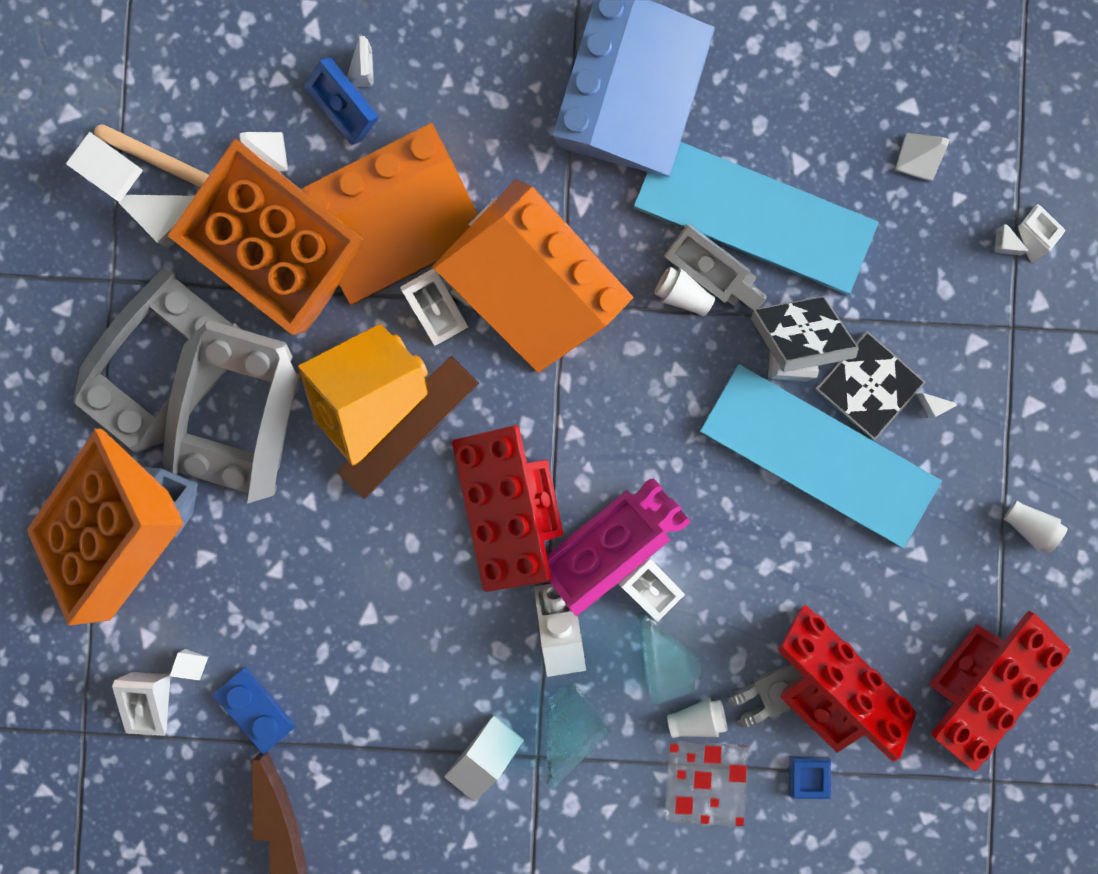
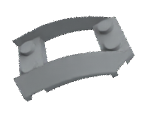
(109, 404)
(215, 461)

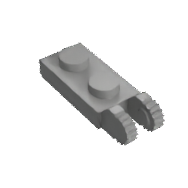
(769, 689)

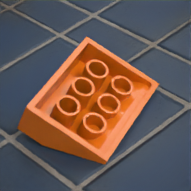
(402, 204)
(267, 239)
(532, 277)
(102, 530)

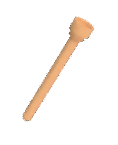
(150, 155)

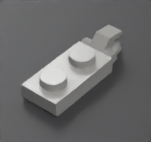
(714, 268)

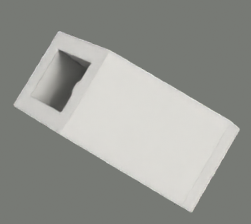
(558, 633)

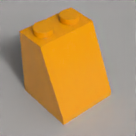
(363, 389)

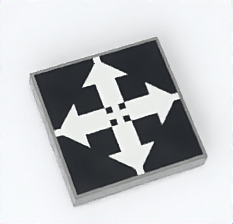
(804, 334)
(870, 387)

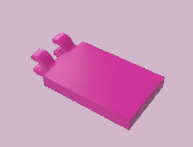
(613, 544)

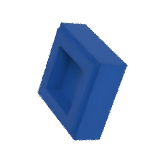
(809, 777)

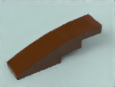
(445, 391)
(275, 818)

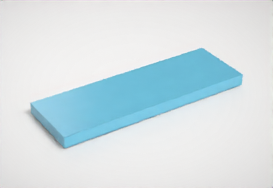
(760, 217)
(820, 456)

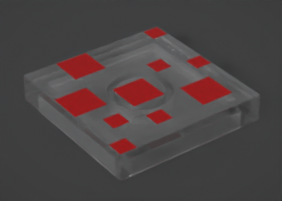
(706, 783)

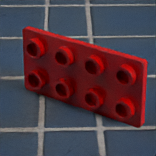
(507, 508)
(993, 685)
(840, 691)

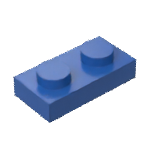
(341, 101)
(254, 710)

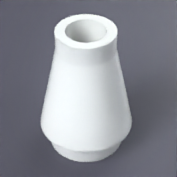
(683, 292)
(1037, 527)
(698, 720)

